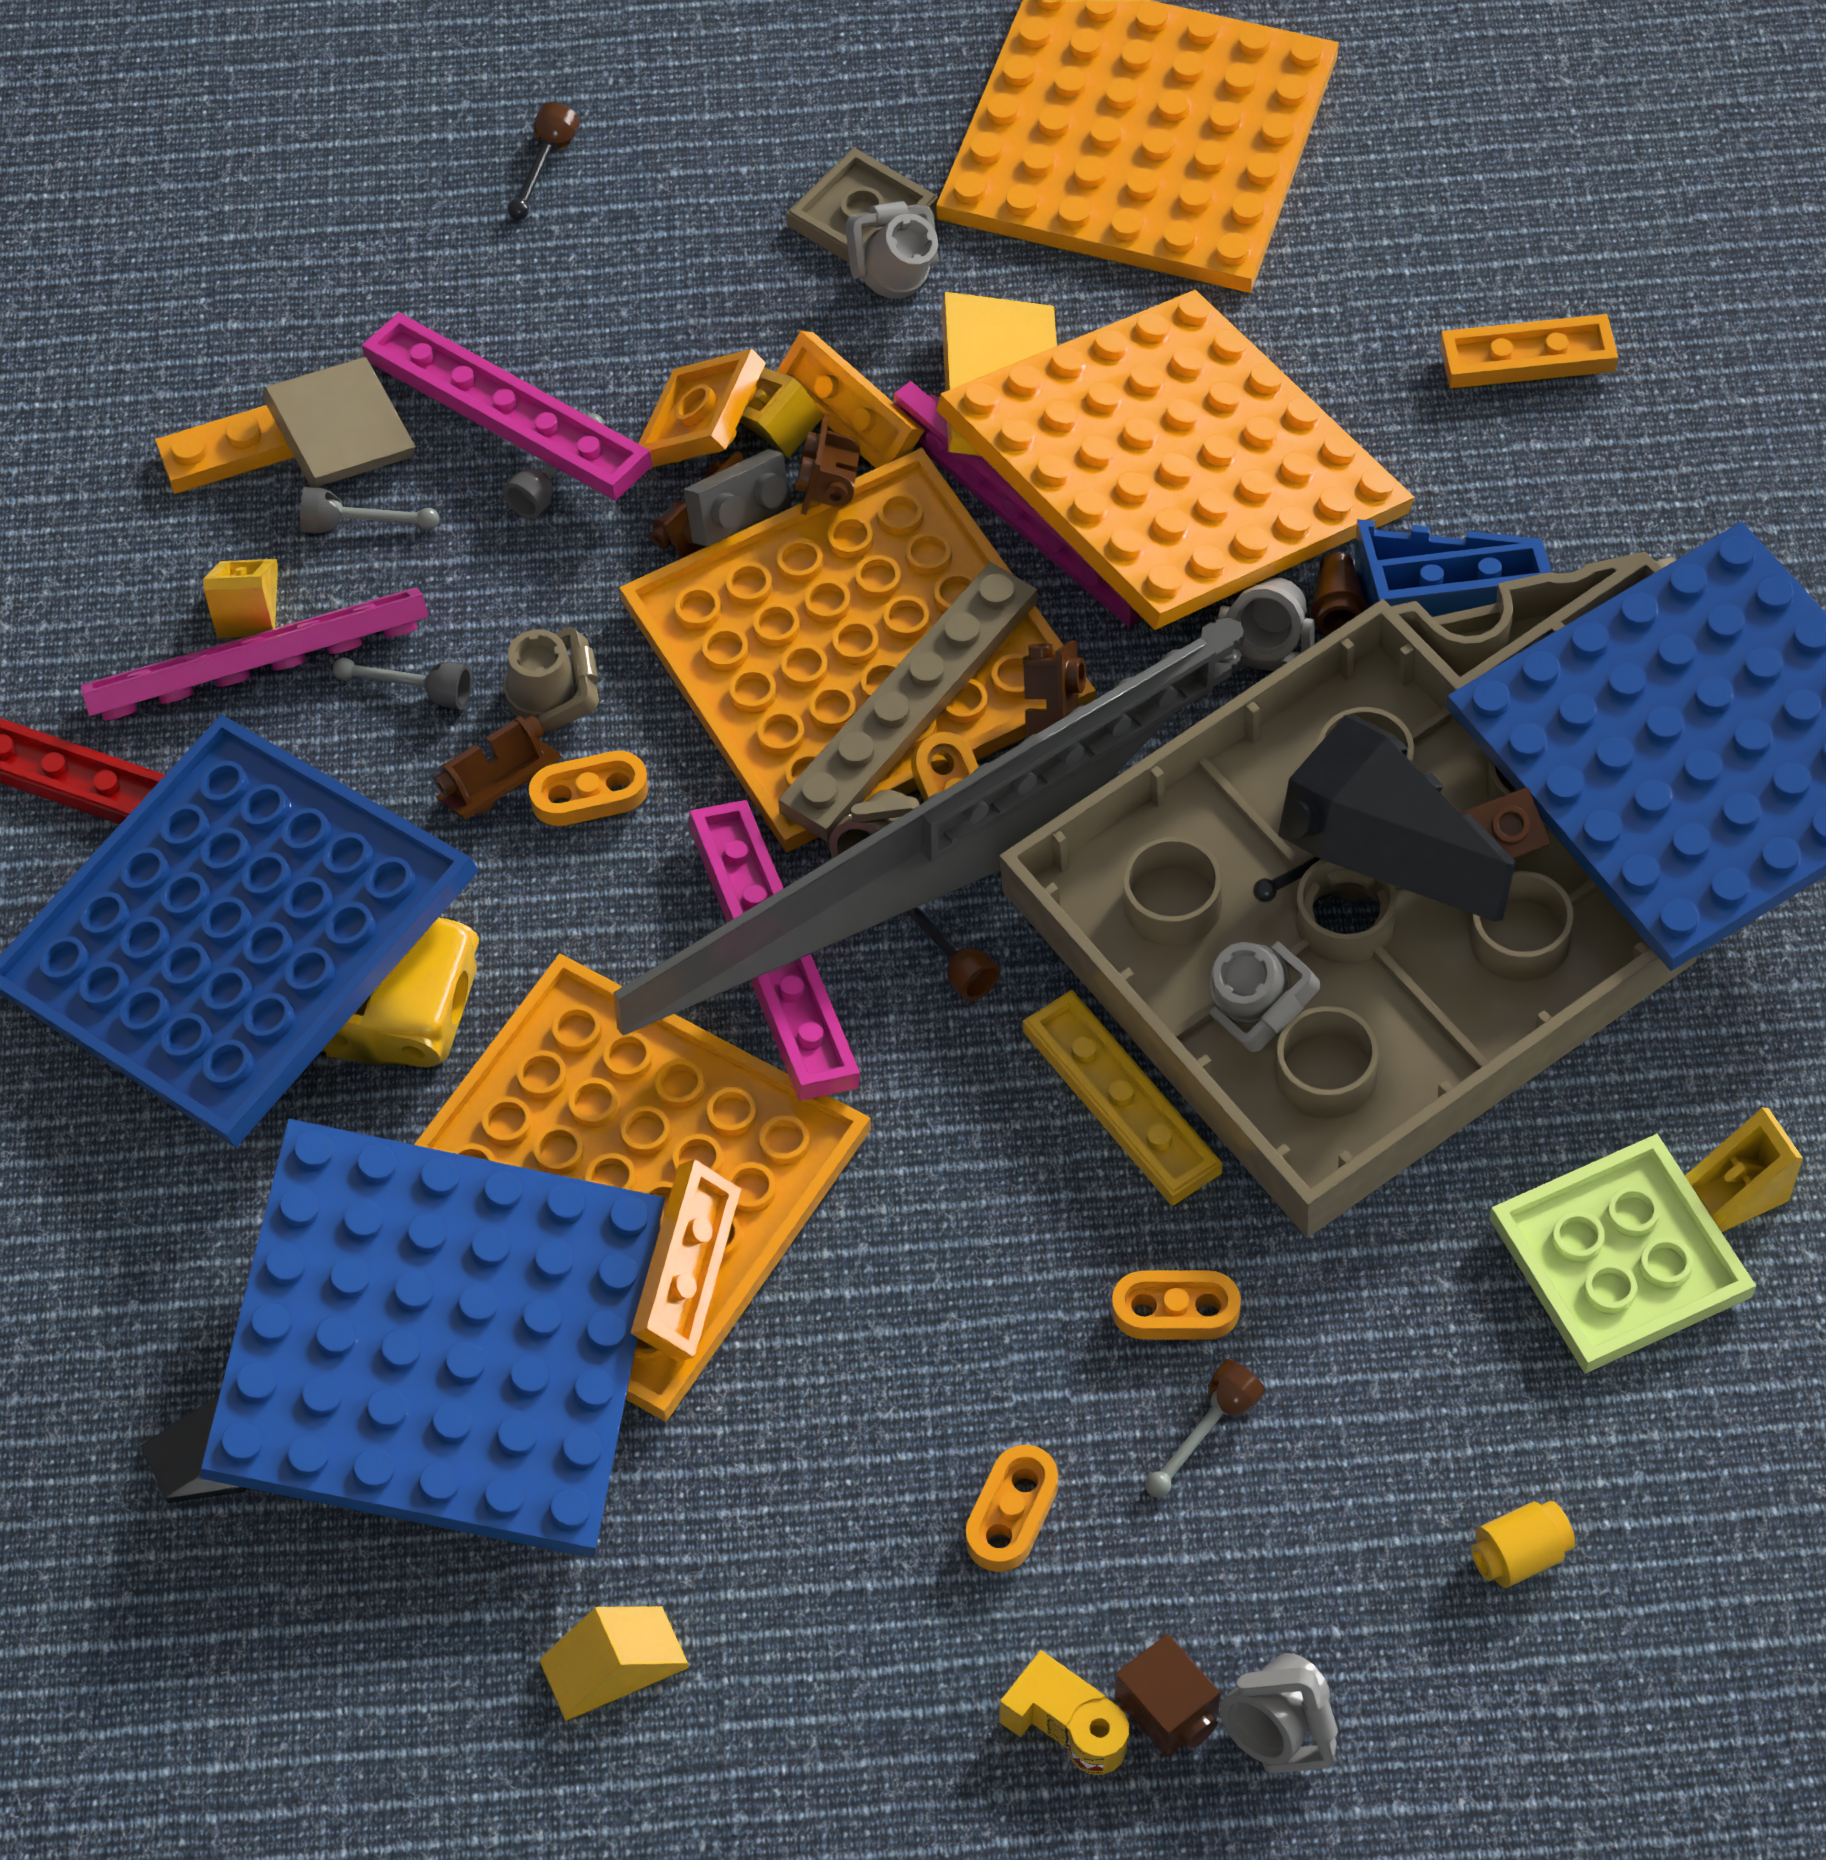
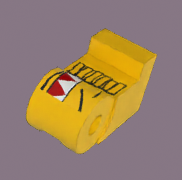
(1069, 1713)

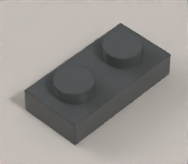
(737, 497)

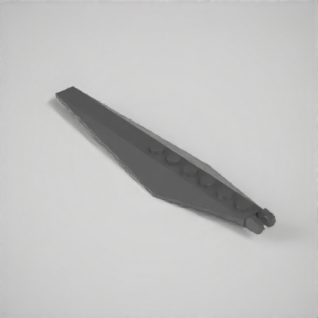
(944, 840)

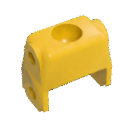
(417, 1004)

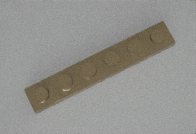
(908, 701)

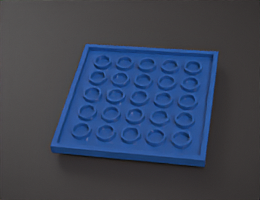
(1675, 742)
(231, 927)
(435, 1339)

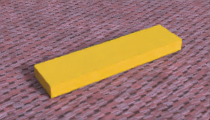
(1122, 1097)

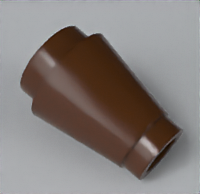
(1337, 593)

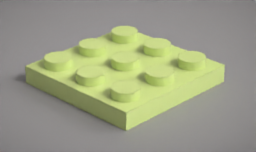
(1621, 1253)

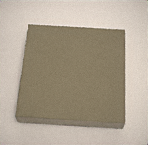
(849, 190)
(338, 422)

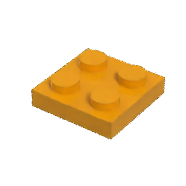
(701, 407)

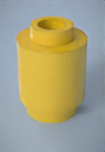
(1522, 1543)

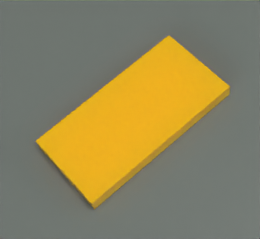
(987, 336)

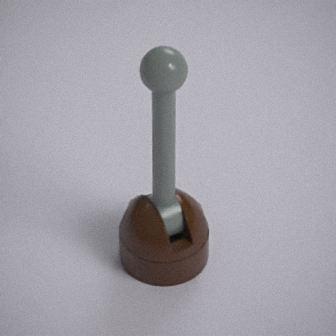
(1231, 1392)

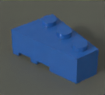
(1441, 571)

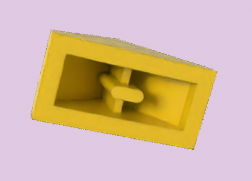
(781, 412)
(242, 597)
(1747, 1172)
(610, 1657)

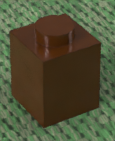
(1168, 1696)

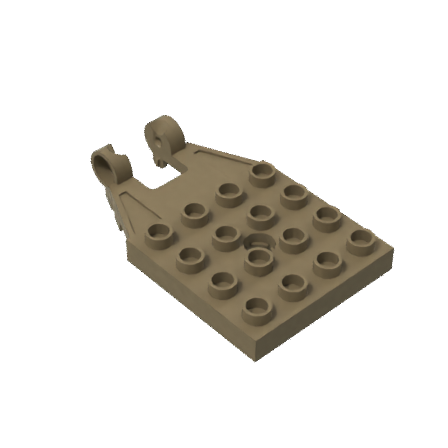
(1412, 1017)

